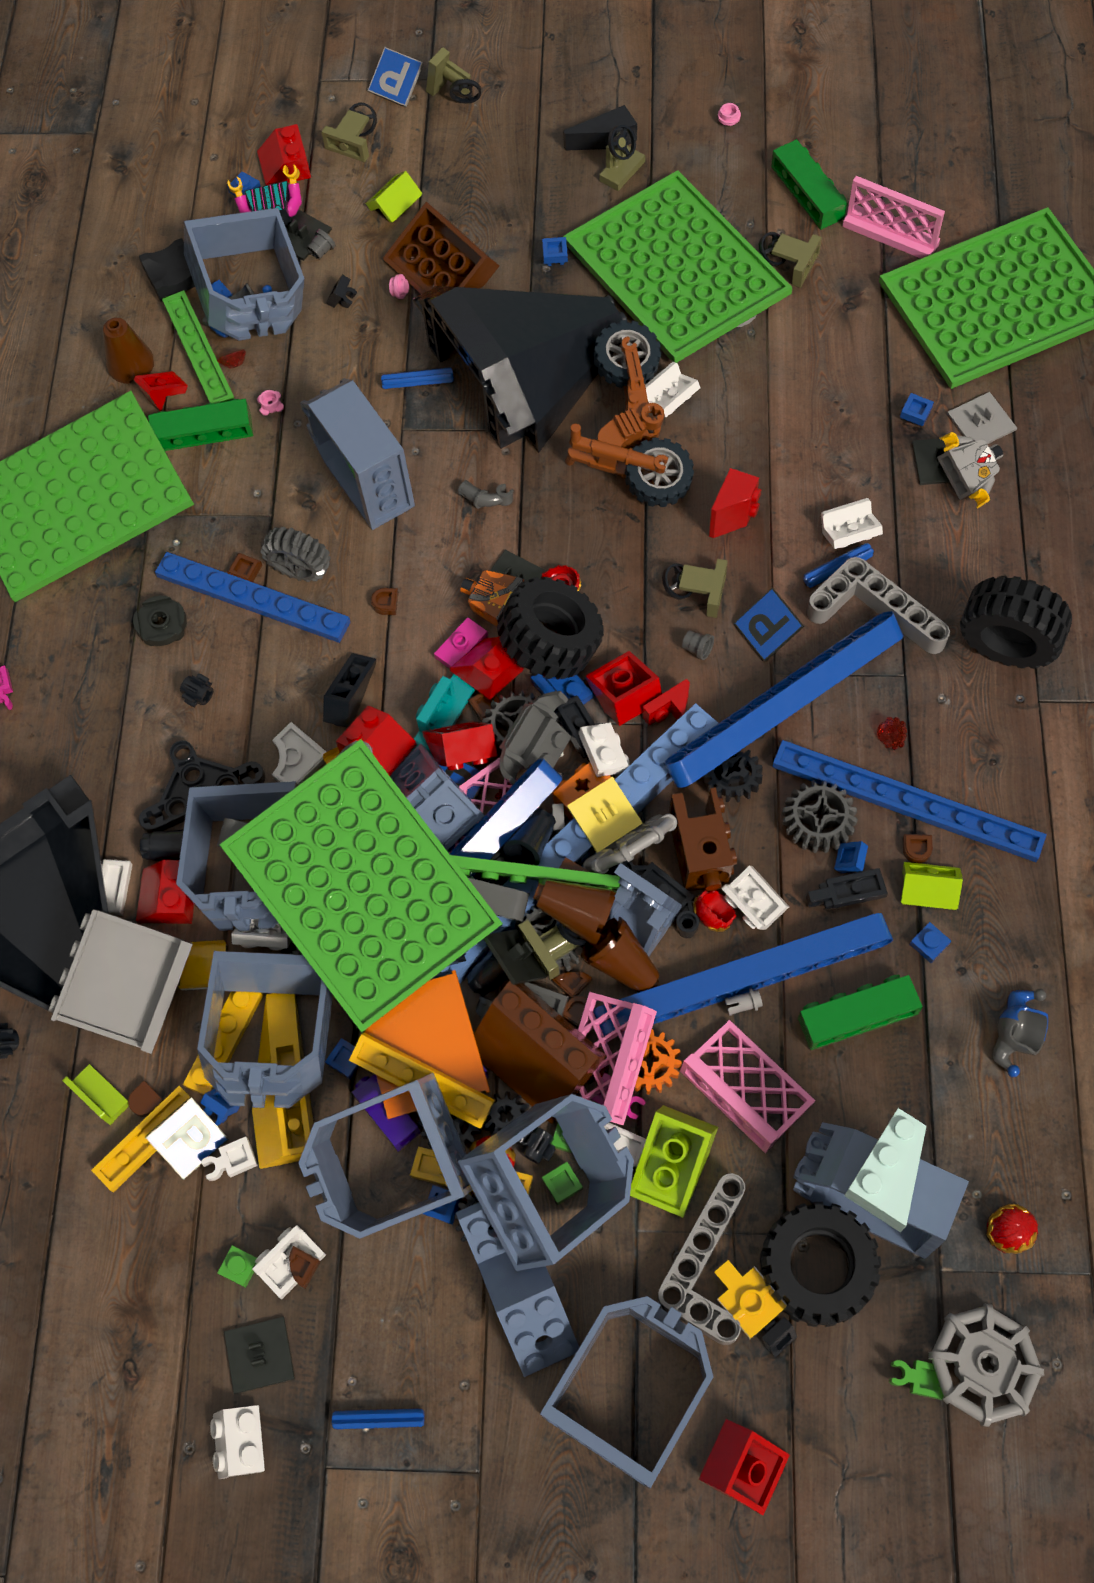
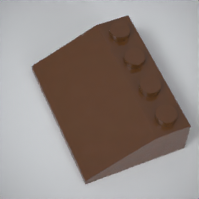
(438, 254)
(534, 1047)

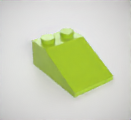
(672, 1160)

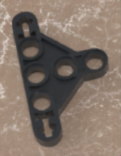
(178, 787)

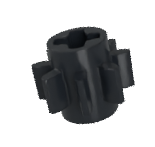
(196, 690)
(8, 1040)
(537, 1145)

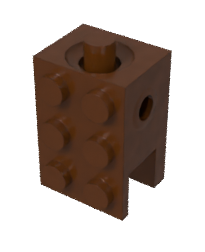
(702, 844)

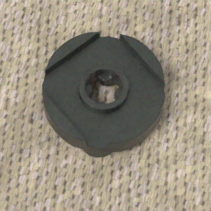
(162, 634)

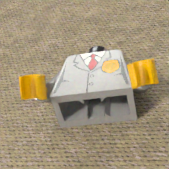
(970, 466)

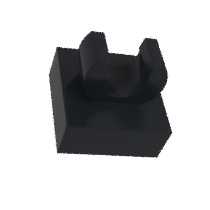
(340, 291)
(778, 1336)

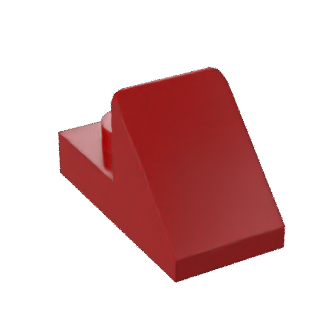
(159, 385)
(673, 701)

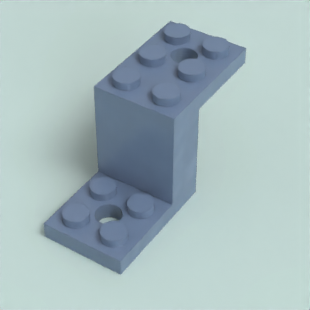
(522, 1298)

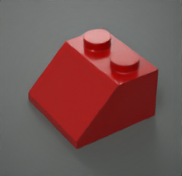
(282, 149)
(735, 503)
(487, 667)
(624, 687)
(385, 736)
(461, 744)
(161, 897)
(744, 1466)

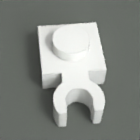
(234, 1159)

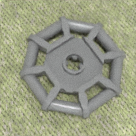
(631, 843)
(969, 1368)

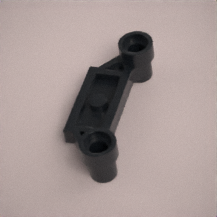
(672, 888)

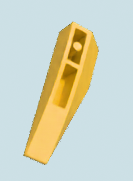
(281, 1131)

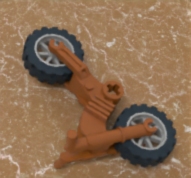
(644, 465)

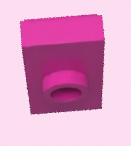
(460, 642)

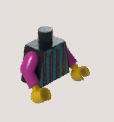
(278, 195)

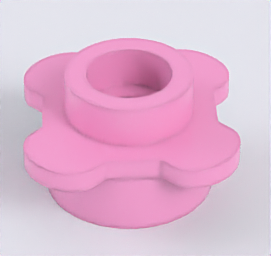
(267, 397)

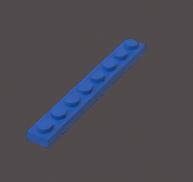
(253, 597)

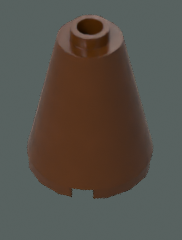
(125, 352)
(576, 906)
(622, 957)

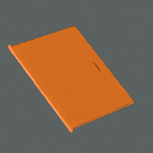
(434, 1030)

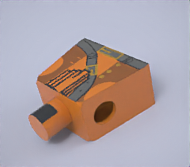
(489, 593)

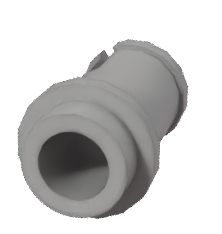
(745, 1002)

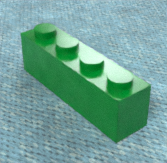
(809, 184)
(202, 424)
(859, 1012)

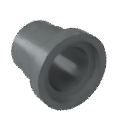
(320, 244)
(698, 644)

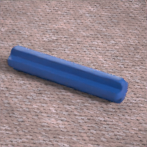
(417, 378)
(826, 570)
(378, 1418)

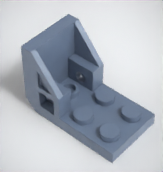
(436, 797)
(643, 907)

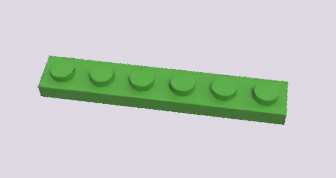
(198, 348)
(521, 872)

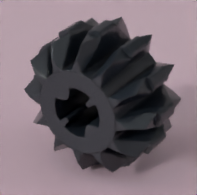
(494, 1119)

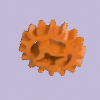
(661, 1062)

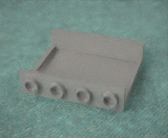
(120, 980)

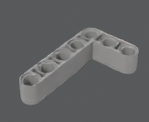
(878, 601)
(699, 1259)

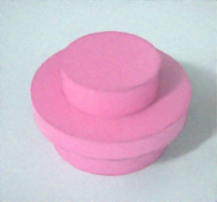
(729, 114)
(399, 286)

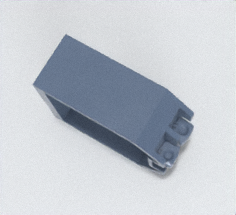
(239, 235)
(349, 427)
(203, 808)
(264, 975)
(836, 1160)
(338, 1204)
(509, 1204)
(667, 1325)

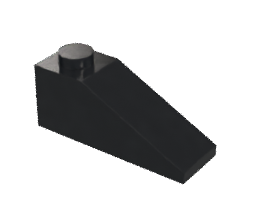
(595, 132)
(347, 690)

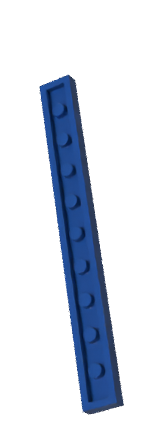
(910, 801)

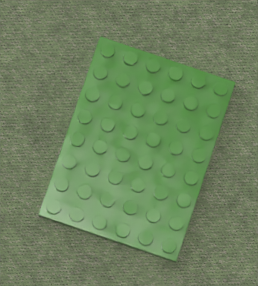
(677, 265)
(996, 297)
(83, 495)
(361, 885)

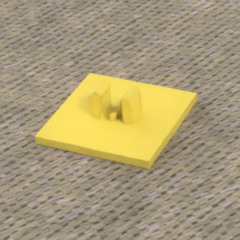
(604, 814)

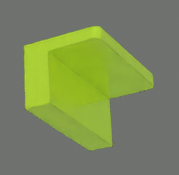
(395, 196)
(931, 885)
(98, 1094)

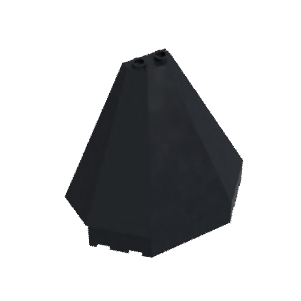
(523, 349)
(46, 887)

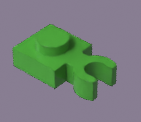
(921, 1377)

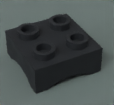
(168, 270)

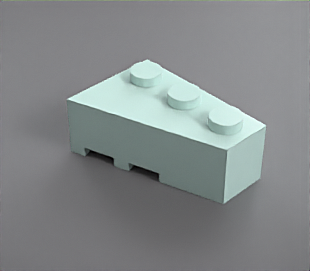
(890, 1171)

